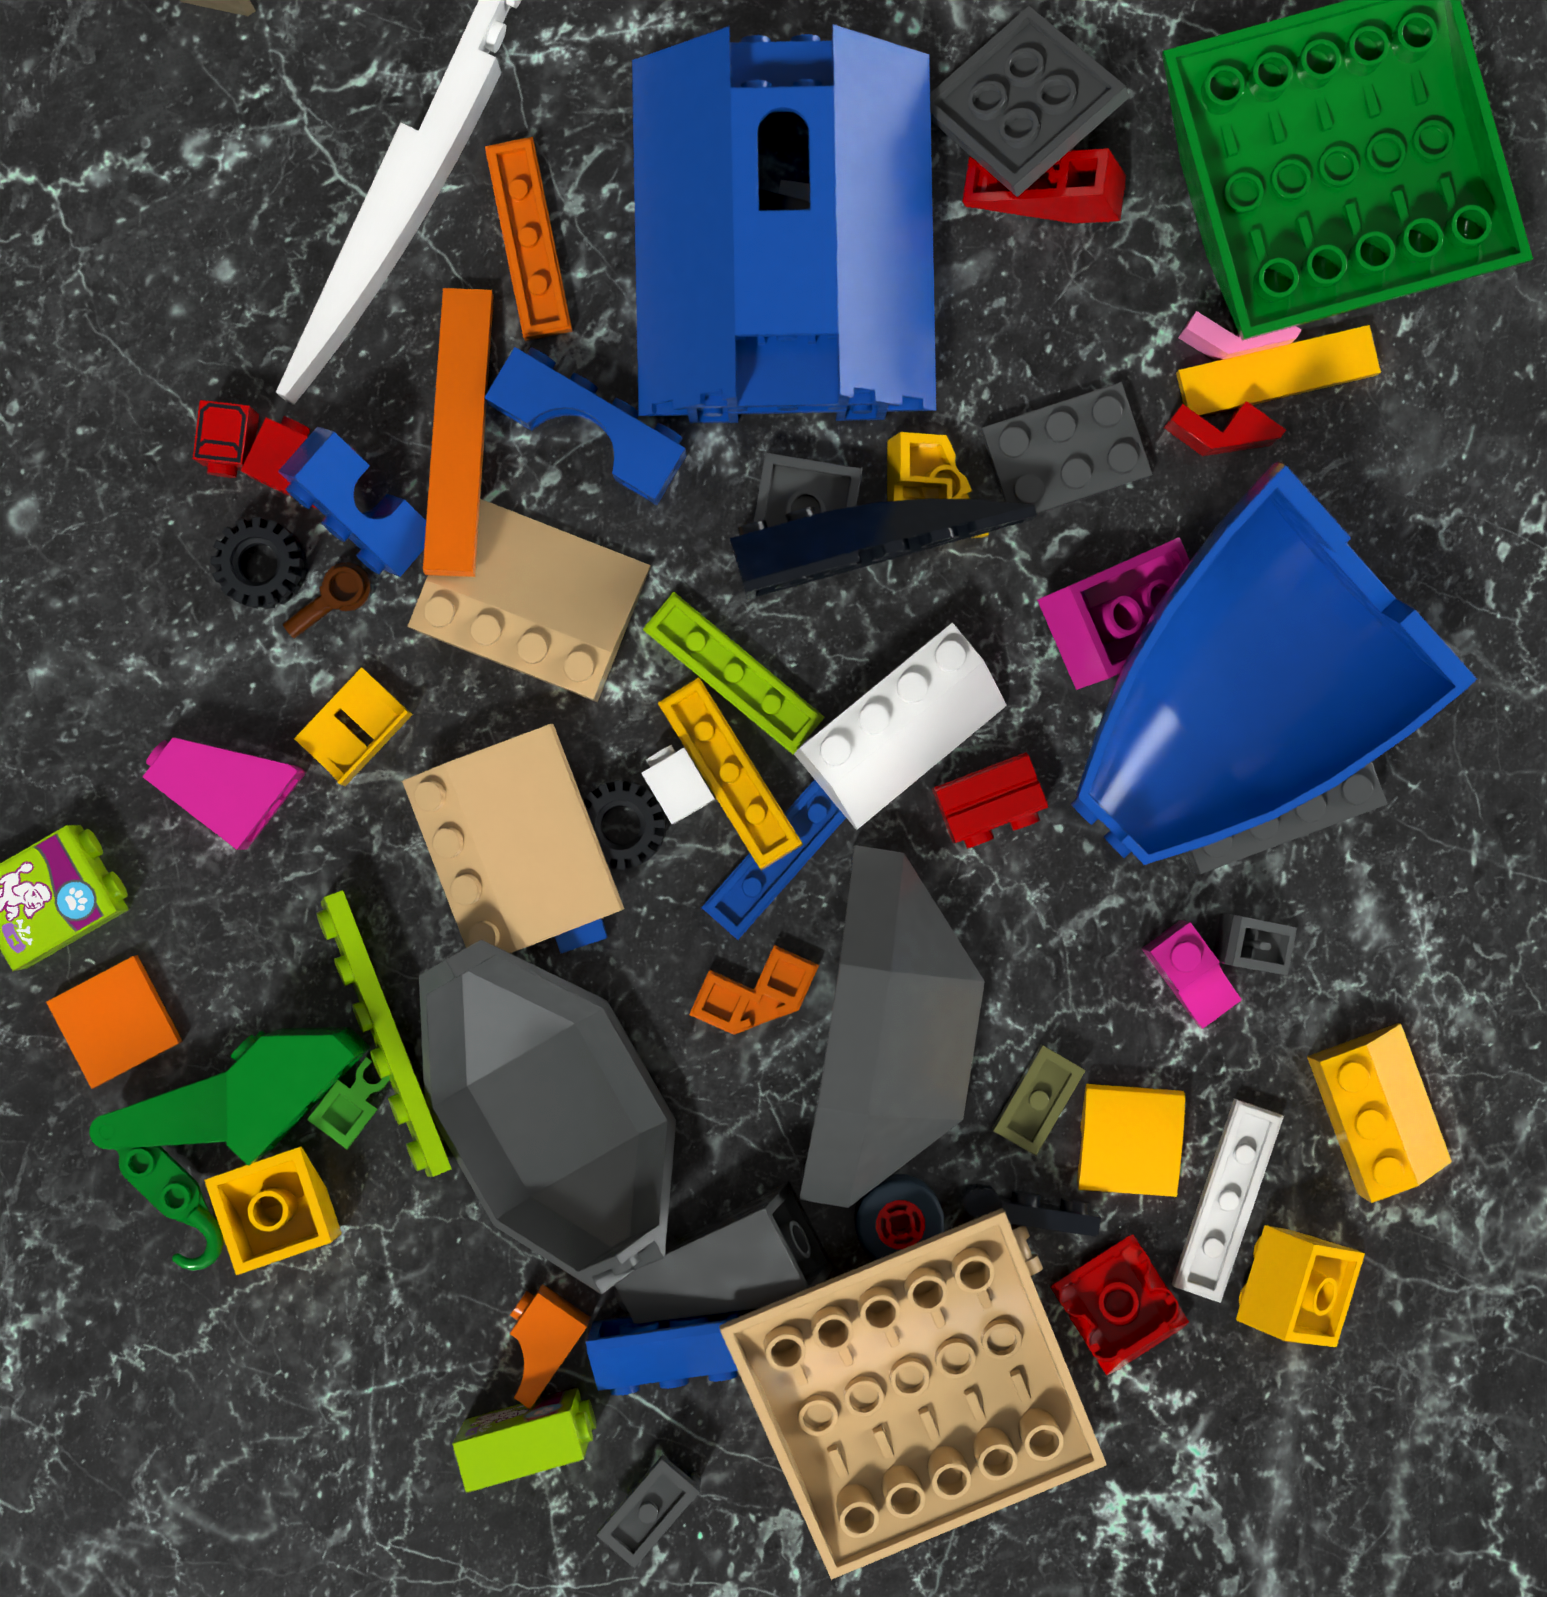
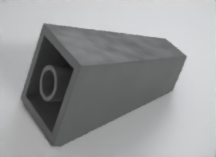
(731, 1263)

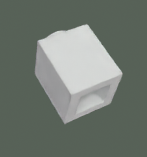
(676, 783)

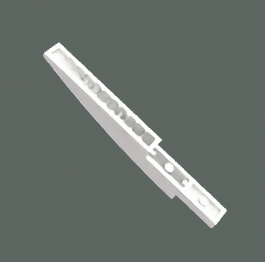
(401, 195)

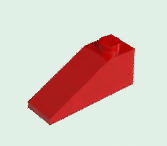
(1076, 189)

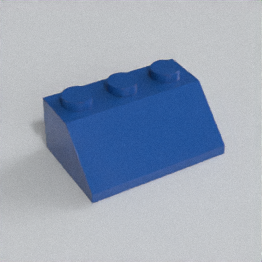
(659, 1351)

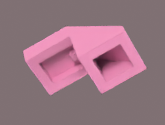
(1221, 344)

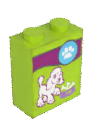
(55, 896)
(523, 1439)

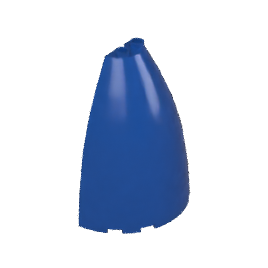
(1259, 681)

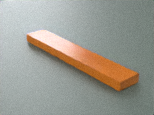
(458, 433)

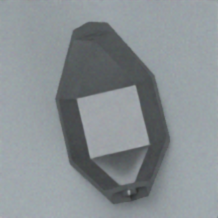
(895, 1033)
(548, 1113)

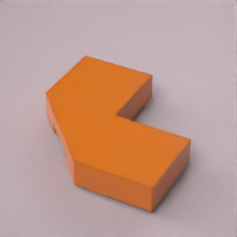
(739, 1007)

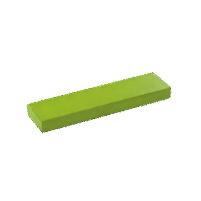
(733, 673)

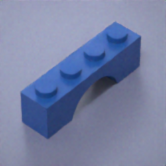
(535, 393)

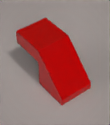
(1244, 430)

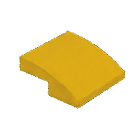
(1131, 1140)

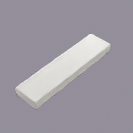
(1227, 1200)

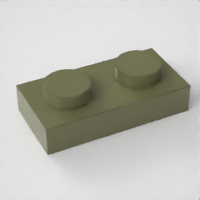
(1038, 1099)

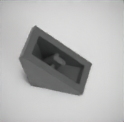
(1254, 944)

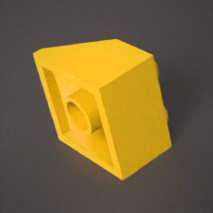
(272, 1210)
(1299, 1287)

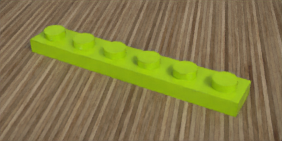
(390, 1055)

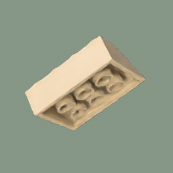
(536, 602)
(513, 842)

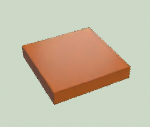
(114, 1021)

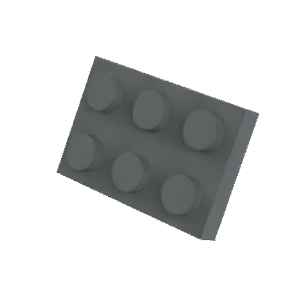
(1067, 450)

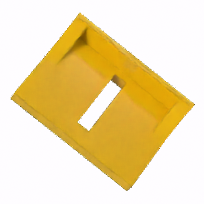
(336, 744)

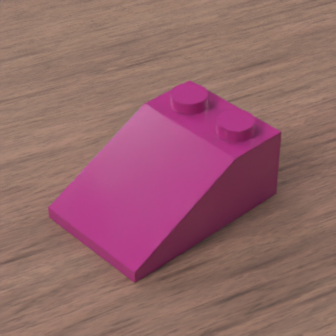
(1106, 612)

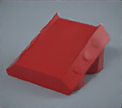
(1120, 1305)

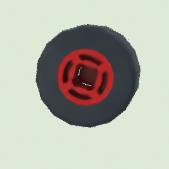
(896, 1205)

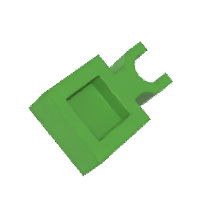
(346, 1110)

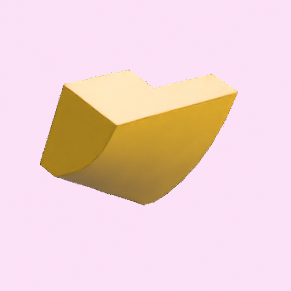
(924, 469)

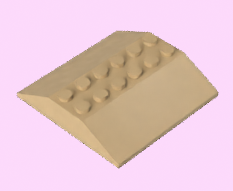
(914, 1393)

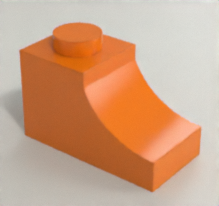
(547, 1333)

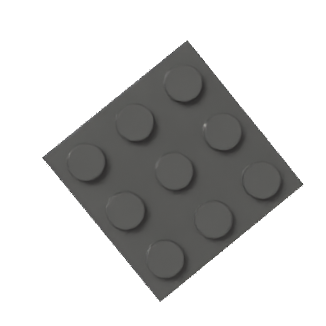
(1024, 100)

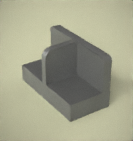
(649, 1510)

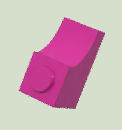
(1192, 972)

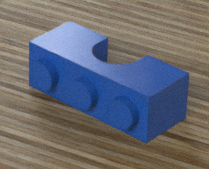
(325, 476)

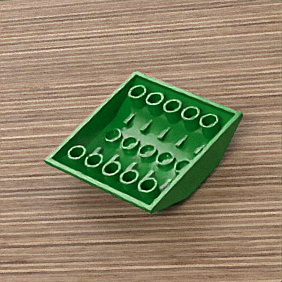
(1342, 160)

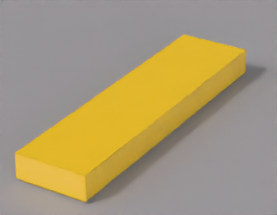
(1279, 372)
(730, 774)

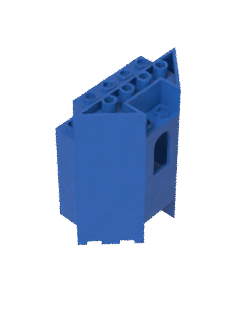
(783, 303)

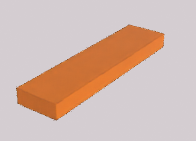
(528, 239)

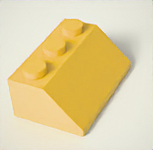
(1380, 1113)

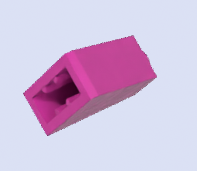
(222, 787)

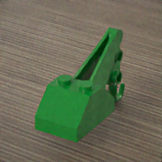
(247, 1107)

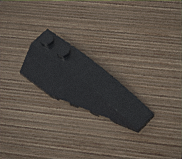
(859, 536)

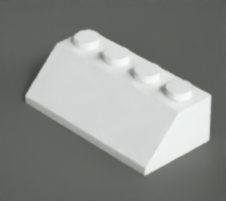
(902, 726)

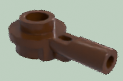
(343, 589)

